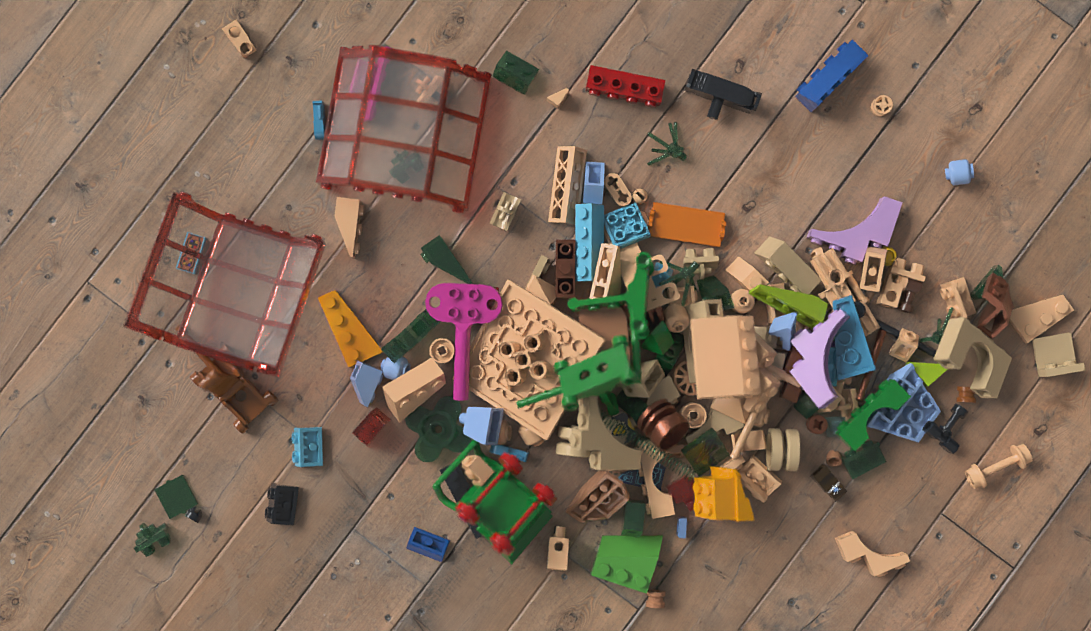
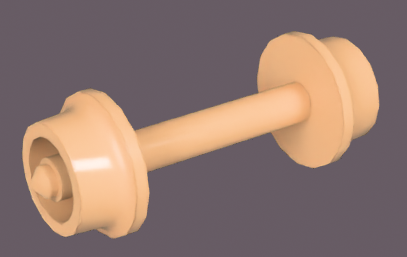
(1020, 455)

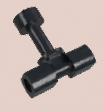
(944, 433)

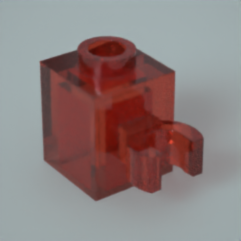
(681, 491)

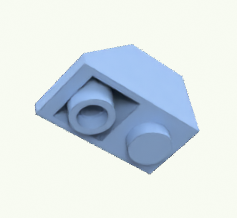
(365, 380)

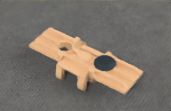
(830, 263)

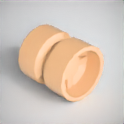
(442, 350)
(694, 414)

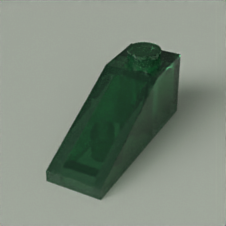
(441, 257)

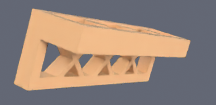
(571, 184)

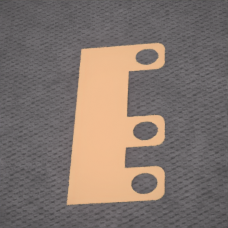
(628, 268)

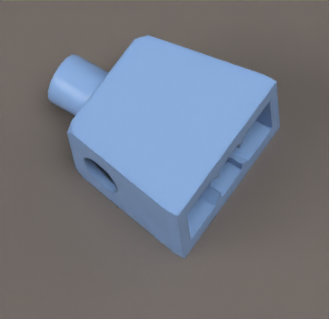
(482, 424)

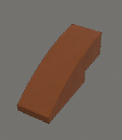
(789, 391)

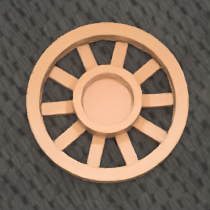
(685, 380)

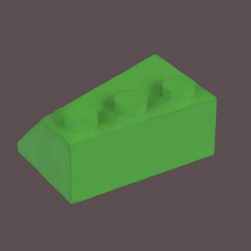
(627, 560)

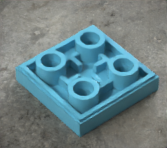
(626, 226)

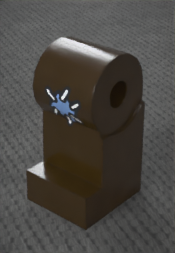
(828, 482)

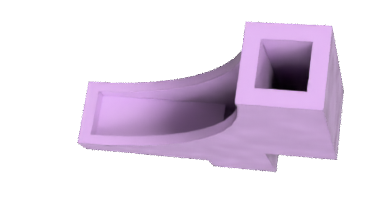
(874, 229)
(815, 346)

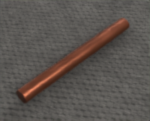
(867, 376)

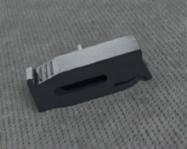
(721, 93)

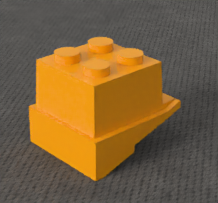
(721, 496)

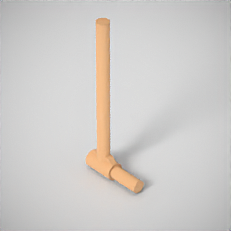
(779, 374)

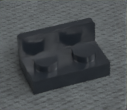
(281, 504)

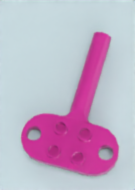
(463, 307)

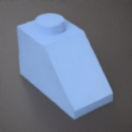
(593, 182)

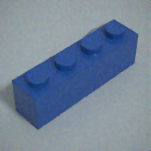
(831, 76)

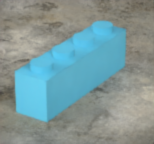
(588, 239)

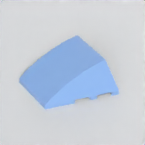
(913, 414)

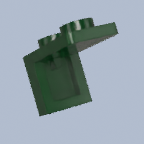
(670, 357)

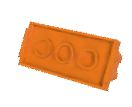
(686, 224)

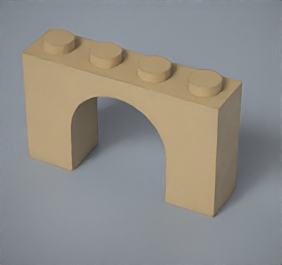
(698, 310)
(992, 360)

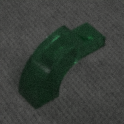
(410, 336)

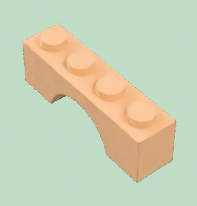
(659, 502)

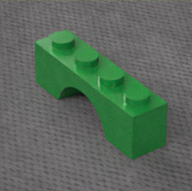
(854, 431)

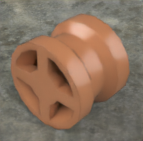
(655, 598)

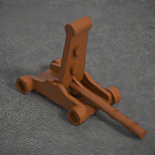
(224, 382)

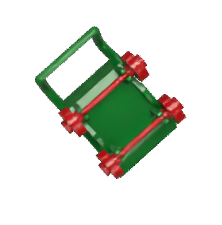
(503, 506)

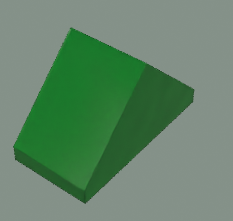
(659, 340)

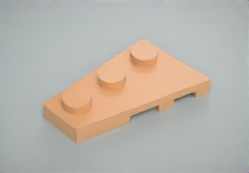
(1039, 316)

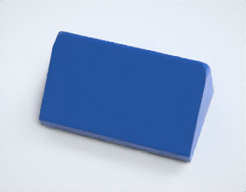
(428, 544)

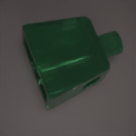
(633, 518)

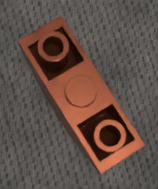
(565, 269)

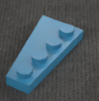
(852, 349)

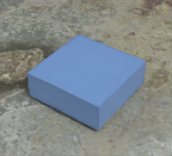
(681, 527)

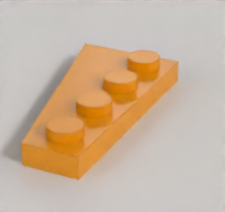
(348, 330)

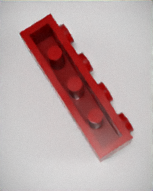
(625, 85)

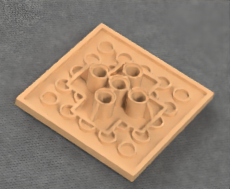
(558, 339)

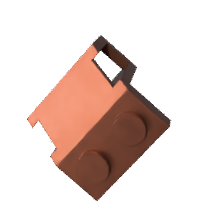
(999, 298)

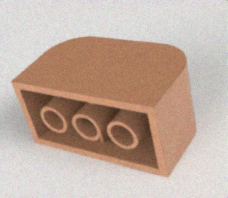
(607, 324)

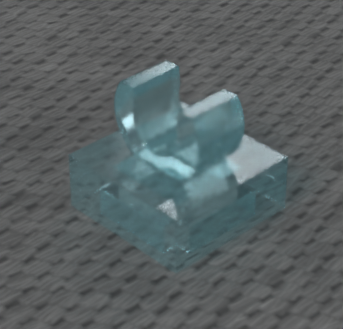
(833, 422)

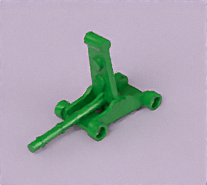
(636, 301)
(597, 384)

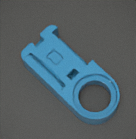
(319, 119)
(500, 449)

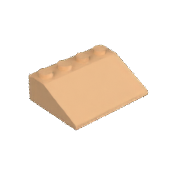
(725, 357)

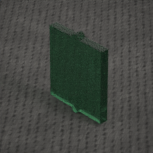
(176, 496)

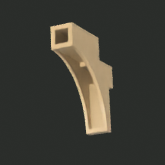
(716, 421)
(594, 436)

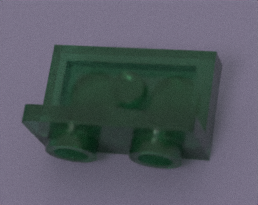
(515, 72)
(863, 459)

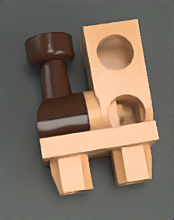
(898, 281)

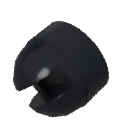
(194, 516)

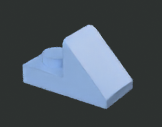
(784, 328)

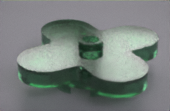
(425, 422)

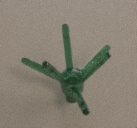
(672, 150)
(686, 273)
(937, 336)

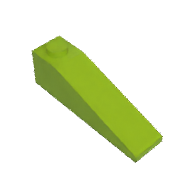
(809, 308)

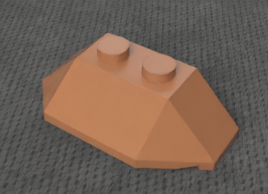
(598, 498)

